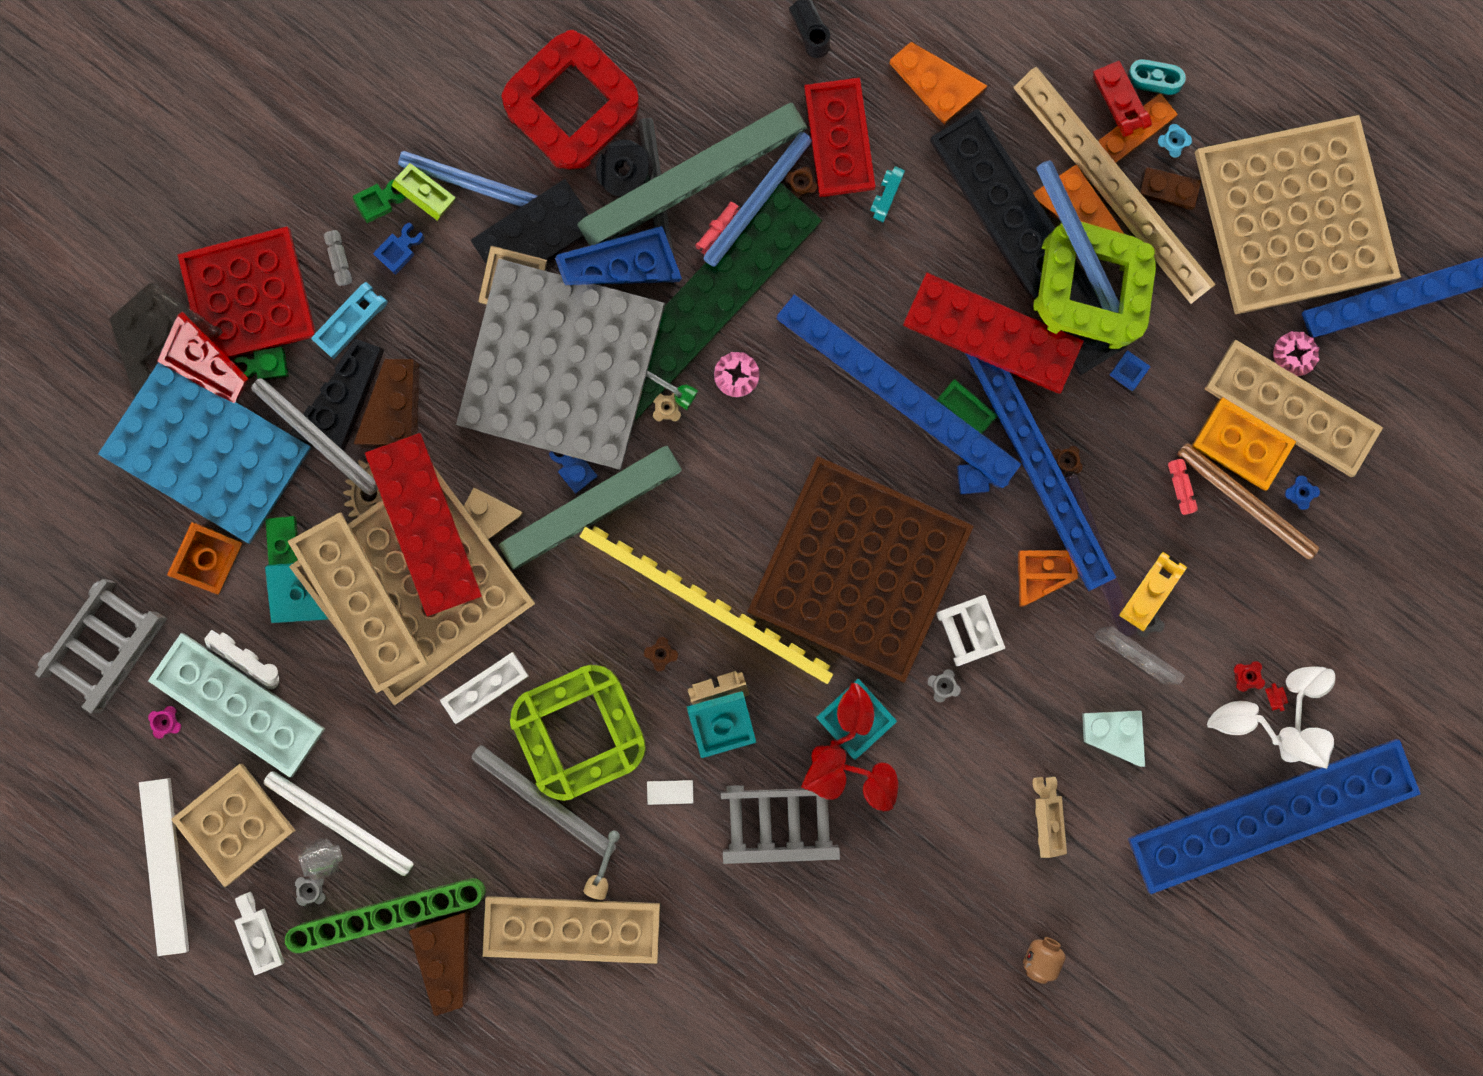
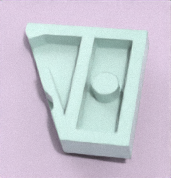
(1116, 733)

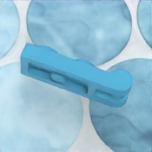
(348, 320)

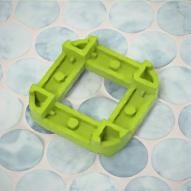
(1089, 321)
(540, 751)

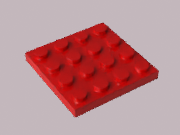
(249, 291)

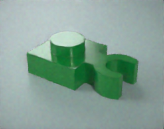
(376, 202)
(267, 364)

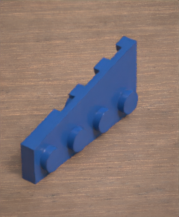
(624, 260)

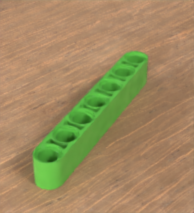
(371, 916)

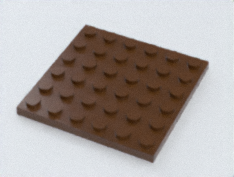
(860, 569)

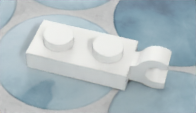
(257, 936)

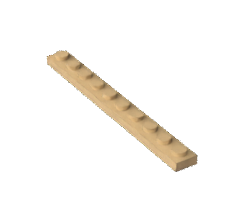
(1113, 184)

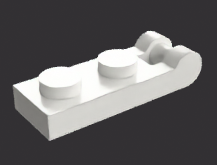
(243, 660)

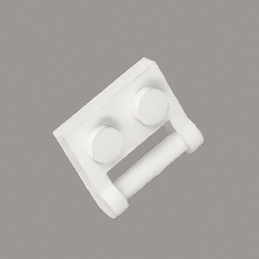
(979, 626)

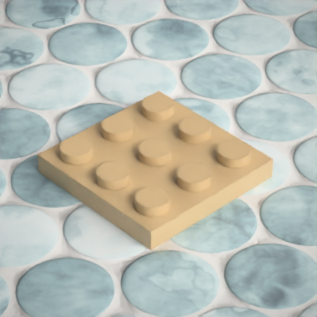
(233, 825)

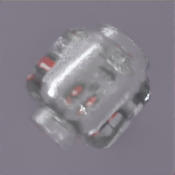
(320, 859)

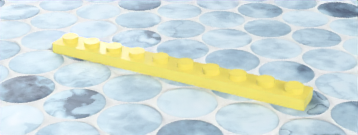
(697, 597)

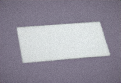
(669, 792)

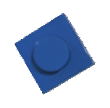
(1129, 370)

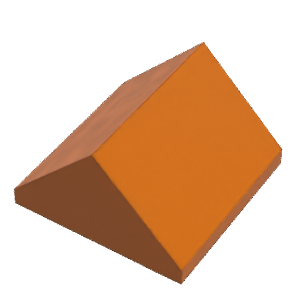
(204, 558)

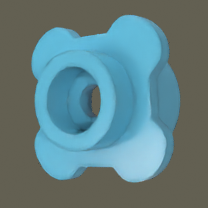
(1178, 133)

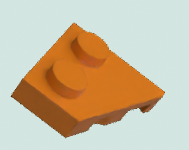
(1043, 573)

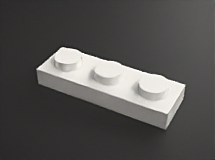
(484, 688)

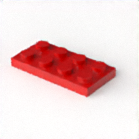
(839, 137)

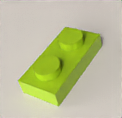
(423, 191)

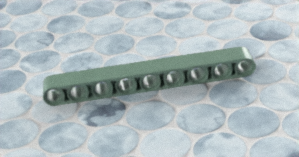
(692, 175)

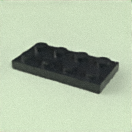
(537, 227)

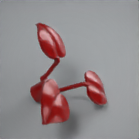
(827, 773)

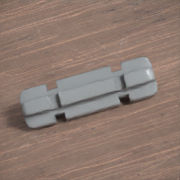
(337, 258)

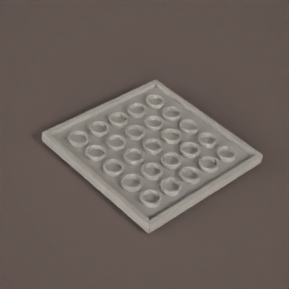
(560, 364)

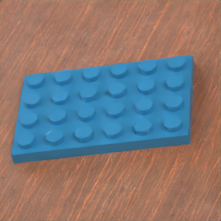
(205, 452)

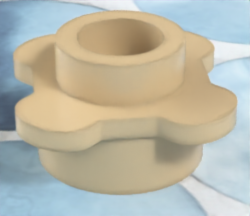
(670, 414)

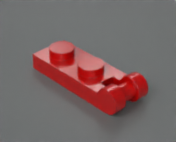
(1121, 98)

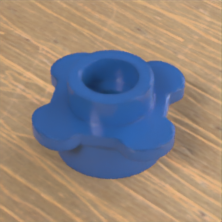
(1294, 495)

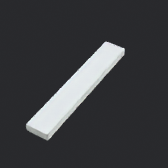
(164, 867)

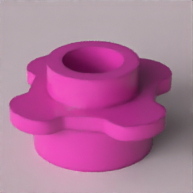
(157, 726)

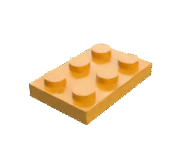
(1243, 444)

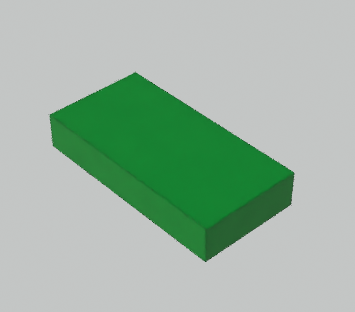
(967, 406)

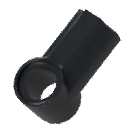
(810, 26)

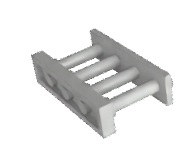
(113, 671)
(766, 848)

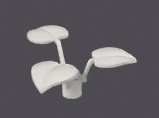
(1308, 746)

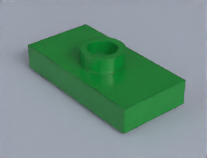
(278, 533)

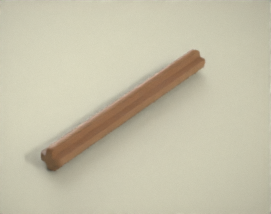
(1248, 501)

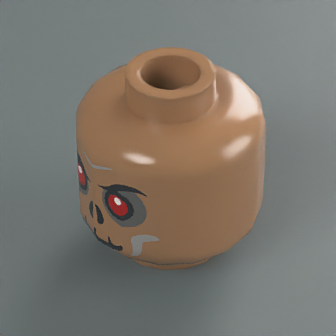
(1044, 960)

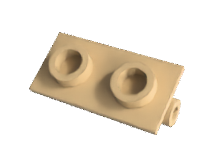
(729, 684)

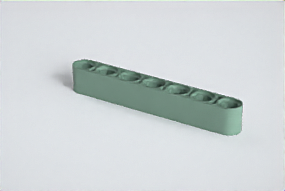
(590, 507)

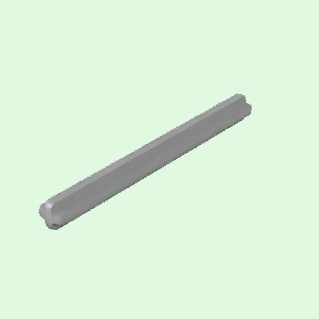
(315, 436)
(540, 800)

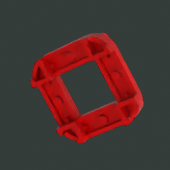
(535, 76)

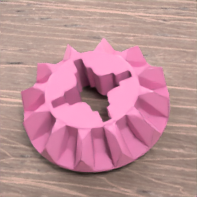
(1286, 345)
(743, 385)

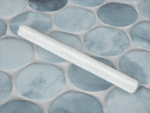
(338, 823)

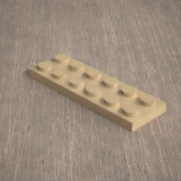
(1294, 408)
(358, 602)
(571, 929)

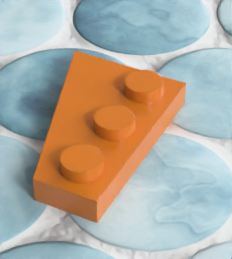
(936, 82)
(1084, 200)

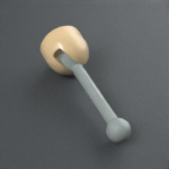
(597, 885)

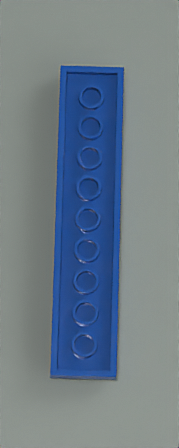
(1273, 816)

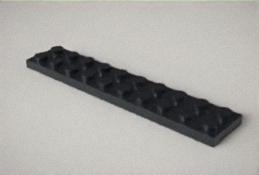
(1011, 215)

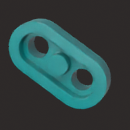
(1155, 77)
(882, 204)

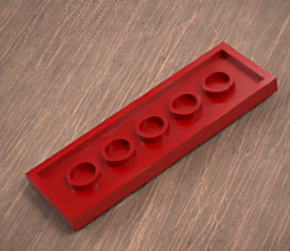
(993, 333)
(423, 524)

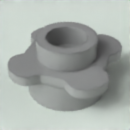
(948, 678)
(304, 896)

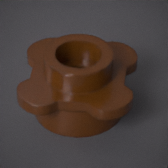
(801, 174)
(1072, 454)
(661, 662)

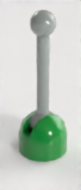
(683, 394)

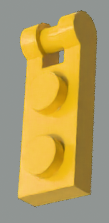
(1152, 592)

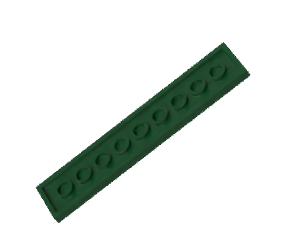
(721, 291)

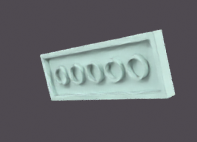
(236, 705)

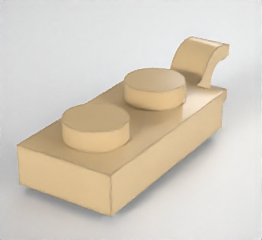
(1049, 818)

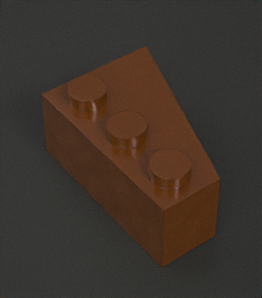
(392, 406)
(443, 960)

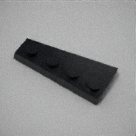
(343, 396)

